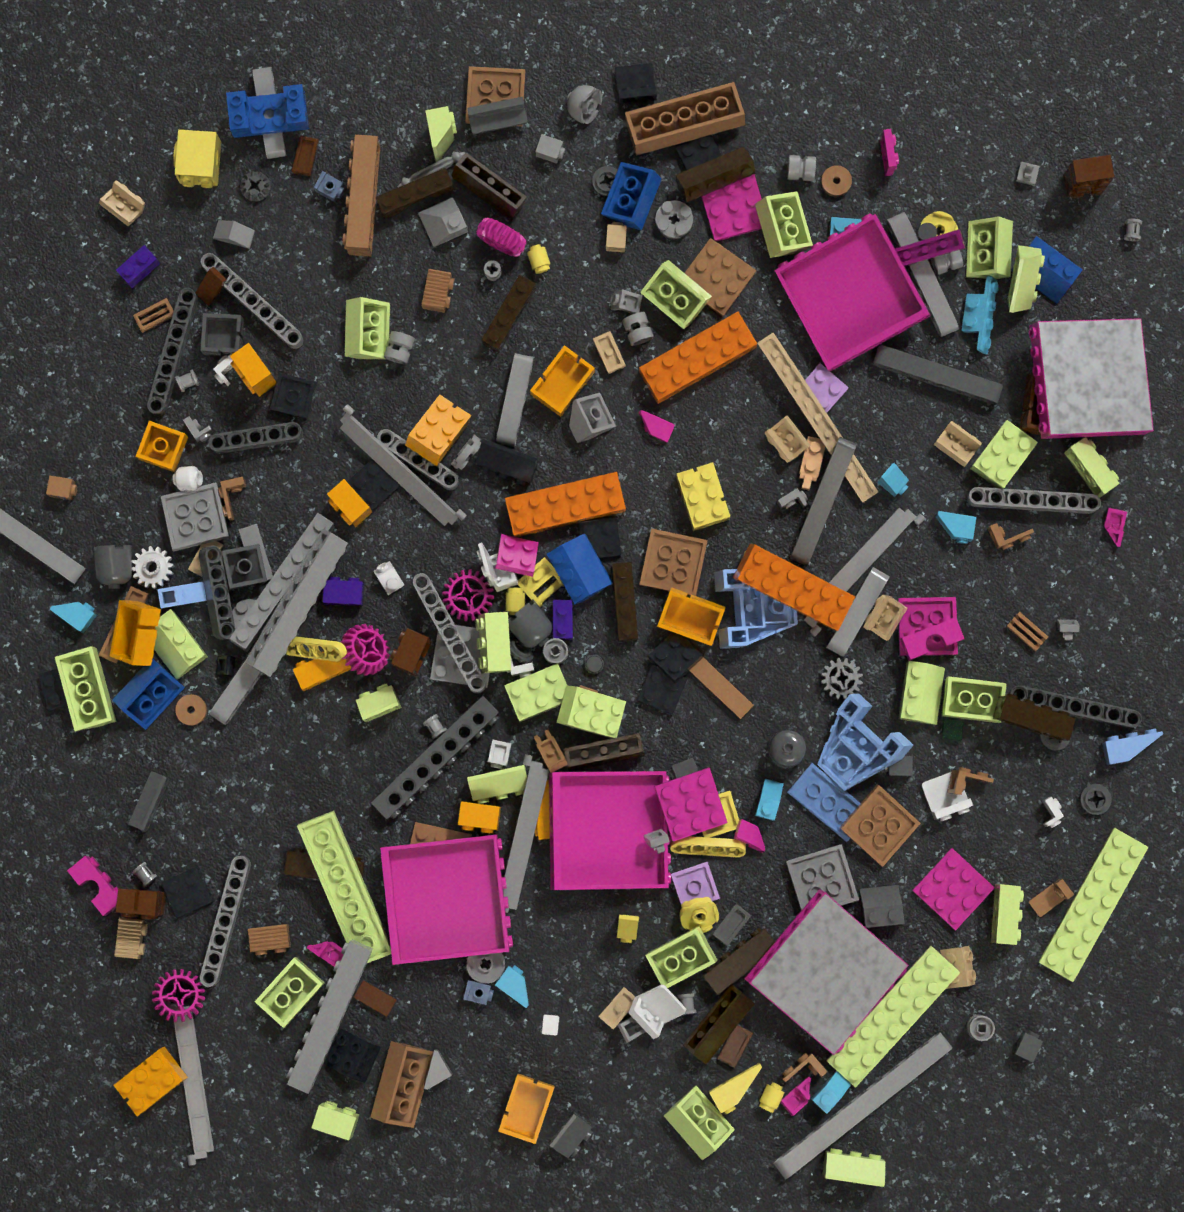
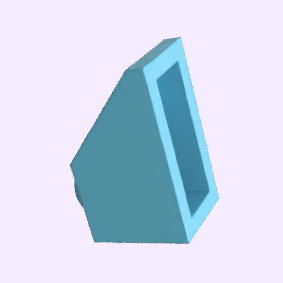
(894, 480)
(957, 526)
(76, 614)
(769, 800)
(514, 985)
(831, 1092)

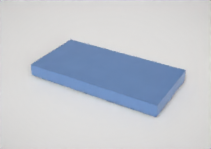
(824, 798)

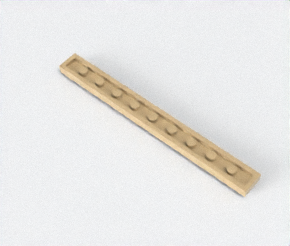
(814, 412)

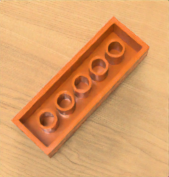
(697, 357)
(565, 504)
(794, 587)

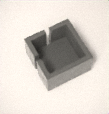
(221, 334)

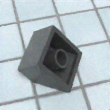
(244, 566)
(881, 906)
(571, 1135)

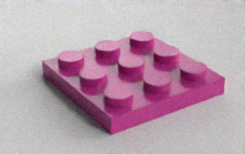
(733, 209)
(925, 611)
(690, 804)
(953, 889)

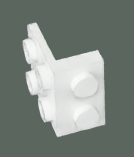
(498, 578)
(943, 803)
(655, 1009)

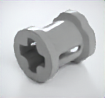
(1132, 230)
(488, 266)
(187, 380)
(434, 726)
(144, 874)
(687, 1001)

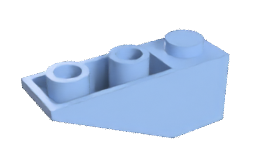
(183, 594)
(1124, 749)

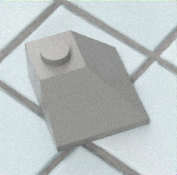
(443, 222)
(590, 417)

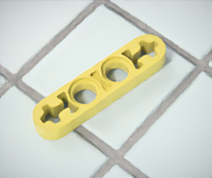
(314, 652)
(707, 846)

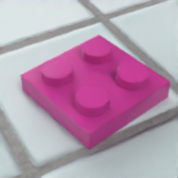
(889, 157)
(517, 555)

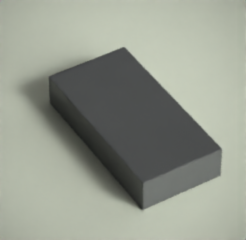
(731, 924)

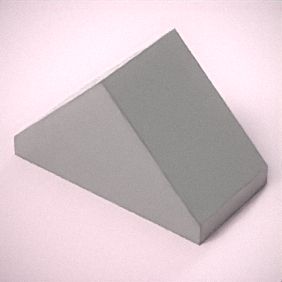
(234, 233)
(630, 1029)
(437, 1071)

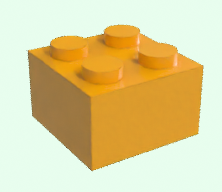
(161, 446)
(351, 505)
(479, 816)

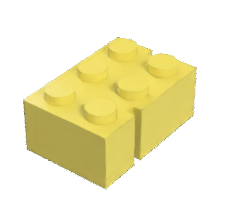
(703, 496)

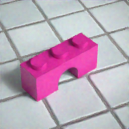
(947, 630)
(87, 870)

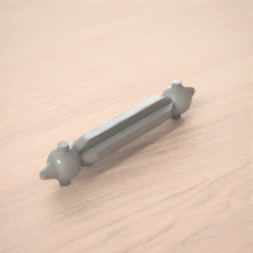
(444, 163)

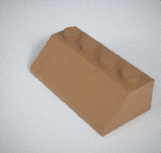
(402, 1084)

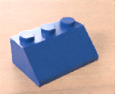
(631, 195)
(1057, 272)
(579, 568)
(148, 694)

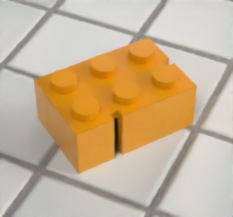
(252, 370)
(563, 381)
(435, 428)
(691, 616)
(135, 633)
(150, 1081)
(526, 1108)

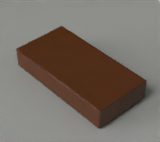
(305, 155)
(211, 286)
(375, 998)
(735, 1046)

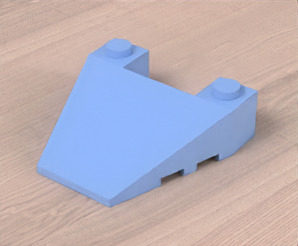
(755, 613)
(854, 750)

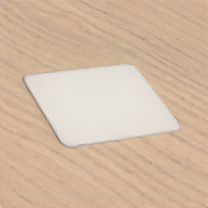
(550, 1024)

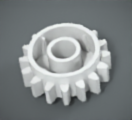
(161, 572)

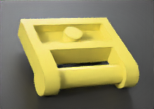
(541, 575)

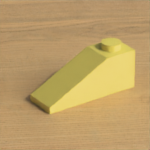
(627, 928)
(731, 1091)

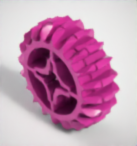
(501, 237)
(459, 597)
(371, 649)
(169, 997)

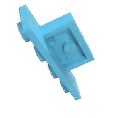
(979, 314)

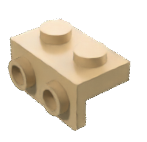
(122, 203)
(787, 439)
(957, 443)
(885, 616)
(962, 960)

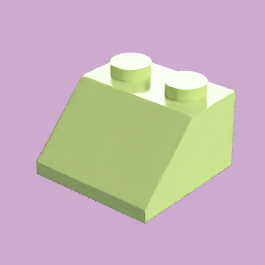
(378, 703)

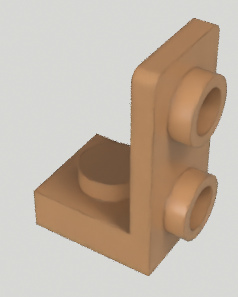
(234, 485)
(997, 534)
(957, 780)
(1050, 897)
(814, 1066)

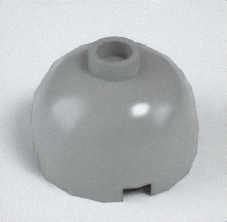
(583, 103)

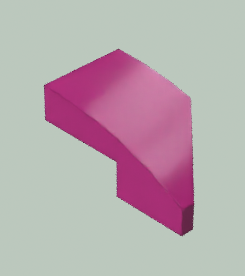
(656, 426)
(1115, 523)
(749, 834)
(328, 951)
(797, 1098)

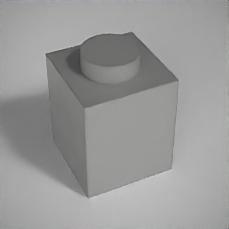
(550, 149)

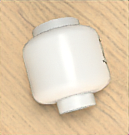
(187, 478)

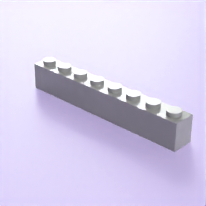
(296, 602)
(266, 603)
(329, 1016)

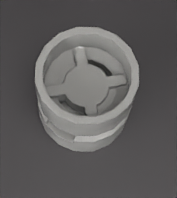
(801, 168)
(944, 262)
(641, 334)
(401, 341)
(555, 651)
(980, 1027)

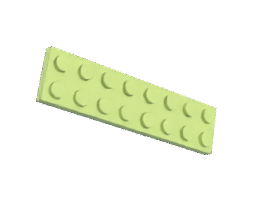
(344, 884)
(1093, 904)
(894, 1016)

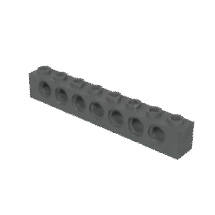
(382, 802)

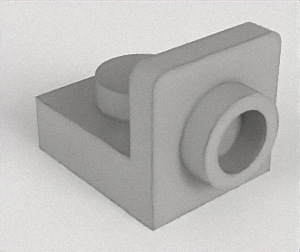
(626, 301)
(194, 428)
(789, 499)

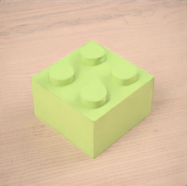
(335, 1120)

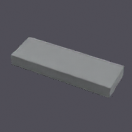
(251, 536)

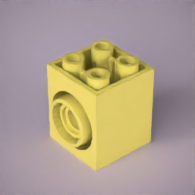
(197, 158)

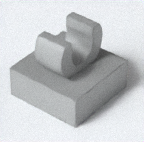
(1027, 173)
(1068, 628)
(656, 840)

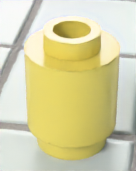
(538, 259)
(514, 600)
(771, 1097)

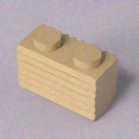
(130, 938)

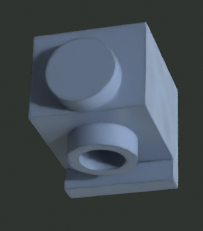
(333, 193)
(470, 991)

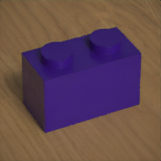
(138, 266)
(343, 592)
(563, 619)

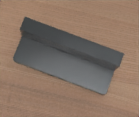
(497, 115)
(149, 801)

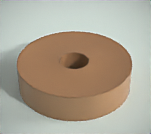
(830, 187)
(191, 701)

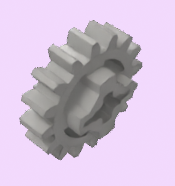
(833, 679)

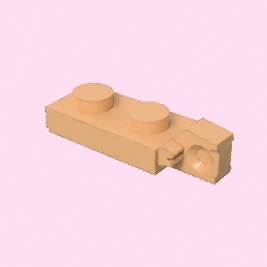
(811, 462)

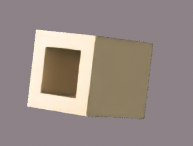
(616, 237)

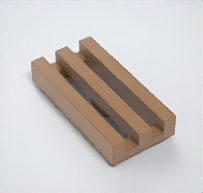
(162, 319)
(1027, 631)

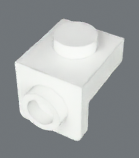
(222, 368)
(388, 577)
(522, 670)
(499, 754)
(1053, 808)

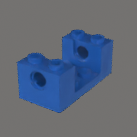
(248, 118)

